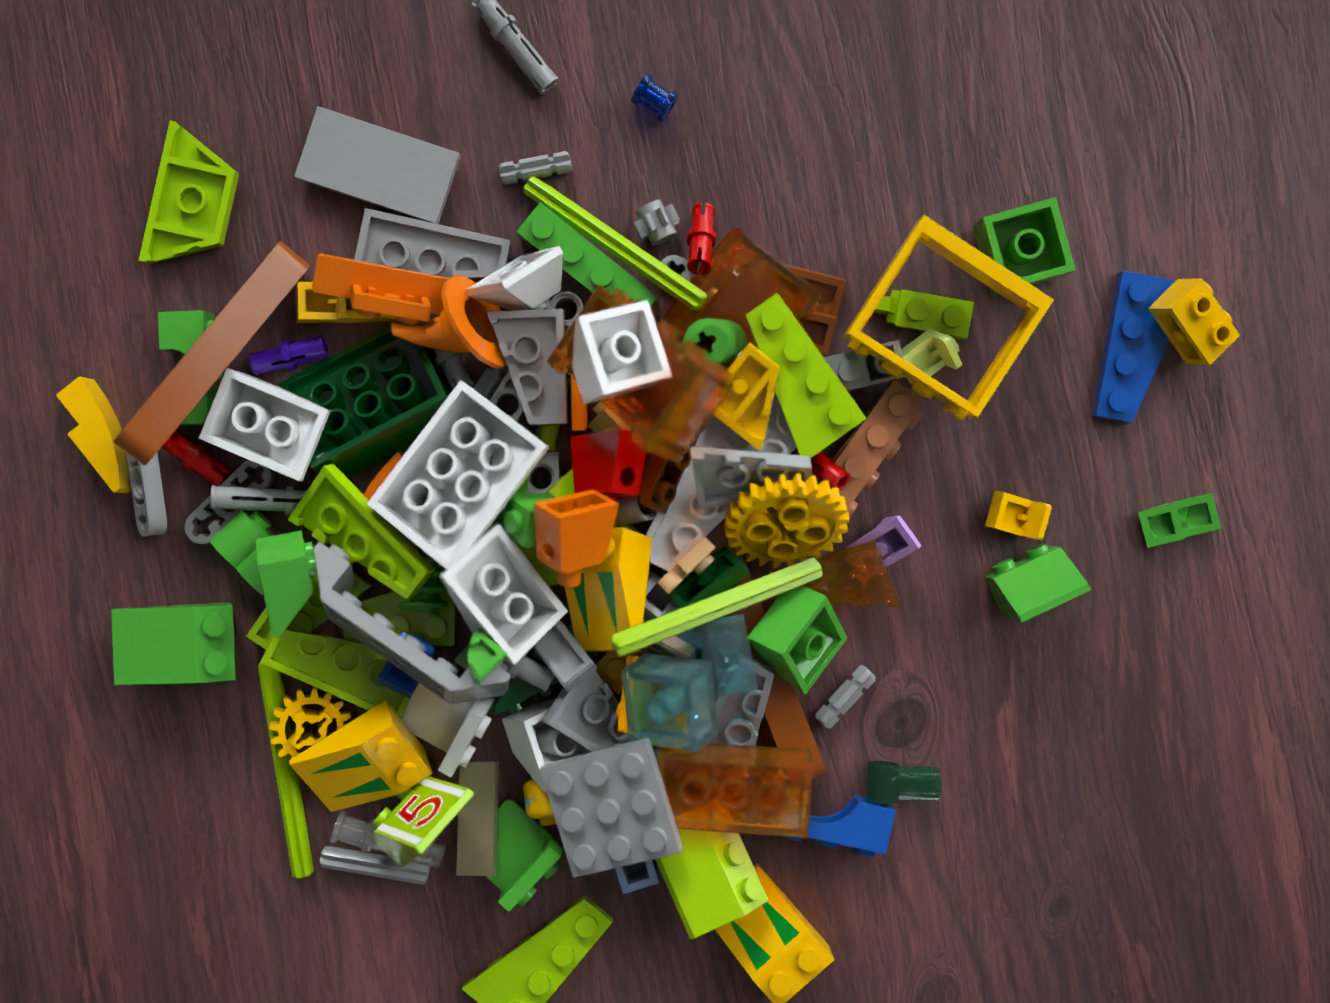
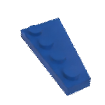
(1131, 347)

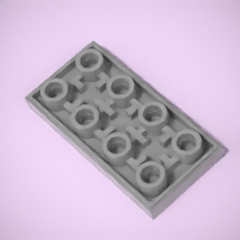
(377, 165)

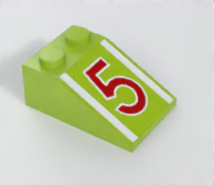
(418, 818)

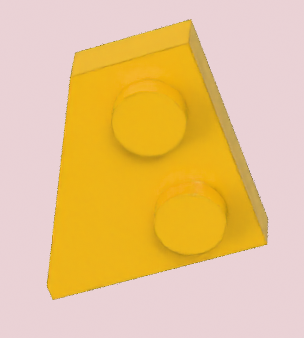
(751, 398)

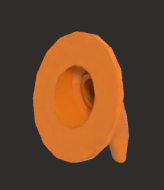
(459, 328)

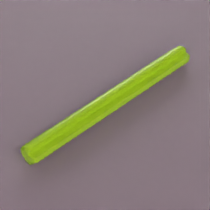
(615, 244)
(715, 607)
(287, 779)

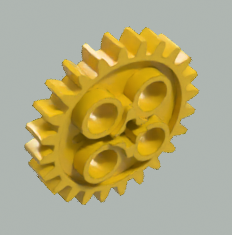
(786, 520)

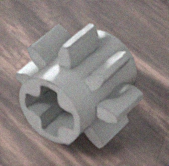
(656, 222)

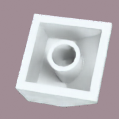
(617, 352)

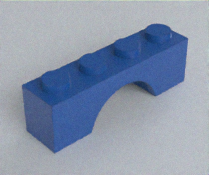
(857, 825)

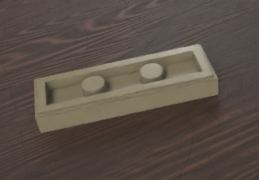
(478, 820)

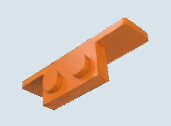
(380, 288)

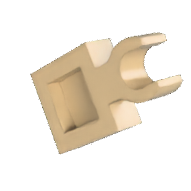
(695, 560)

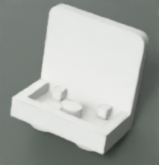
(447, 725)

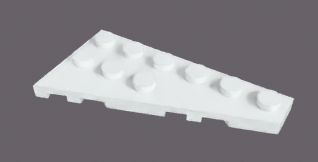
(684, 522)

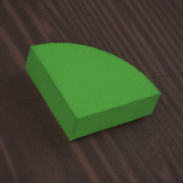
(483, 656)

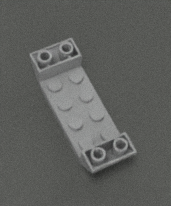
(376, 632)

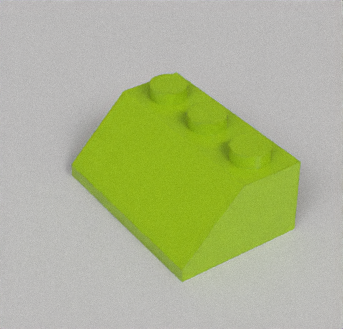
(711, 880)

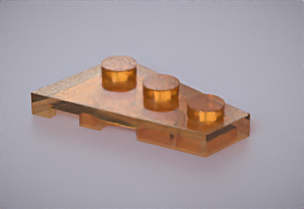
(855, 577)

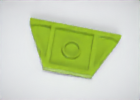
(188, 200)

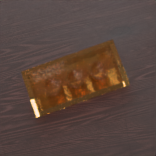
(739, 788)

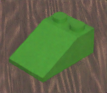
(173, 644)

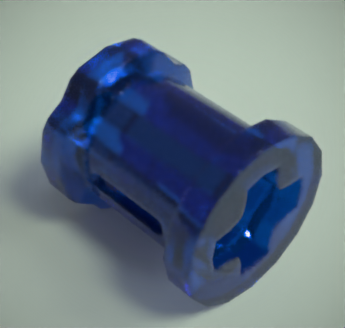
(655, 97)

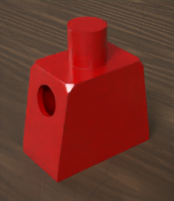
(608, 464)

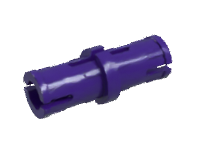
(288, 355)

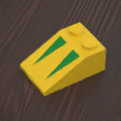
(612, 592)
(364, 760)
(776, 944)

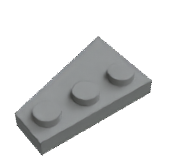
(724, 472)
(587, 714)

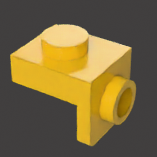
(1018, 515)

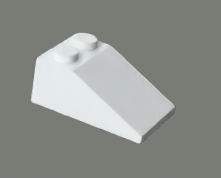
(264, 424)
(502, 594)

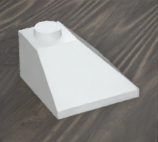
(523, 282)
(536, 741)

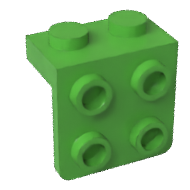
(523, 855)

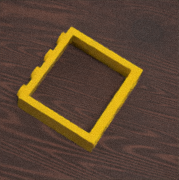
(983, 269)

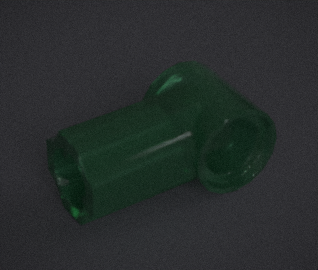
(890, 782)

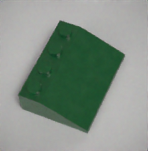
(377, 398)

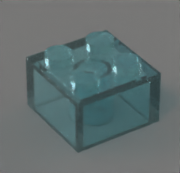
(670, 701)

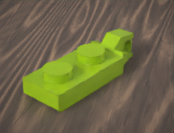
(926, 311)

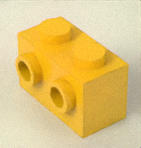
(1194, 321)

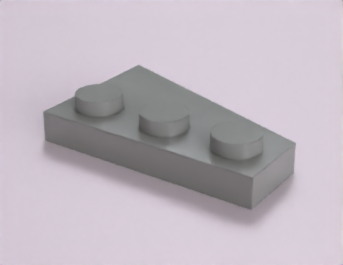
(526, 344)

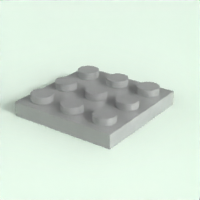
(611, 808)

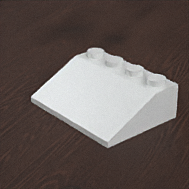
(457, 475)

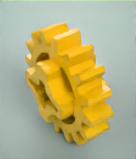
(299, 714)

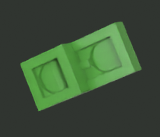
(1179, 520)

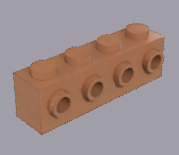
(876, 438)

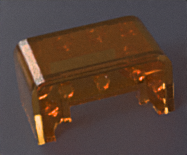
(672, 411)

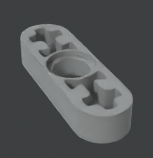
(147, 496)
(204, 513)

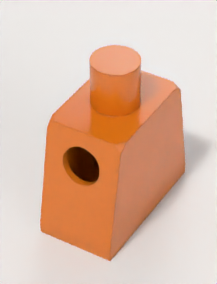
(574, 533)

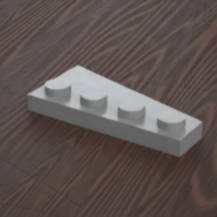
(429, 247)
(742, 712)

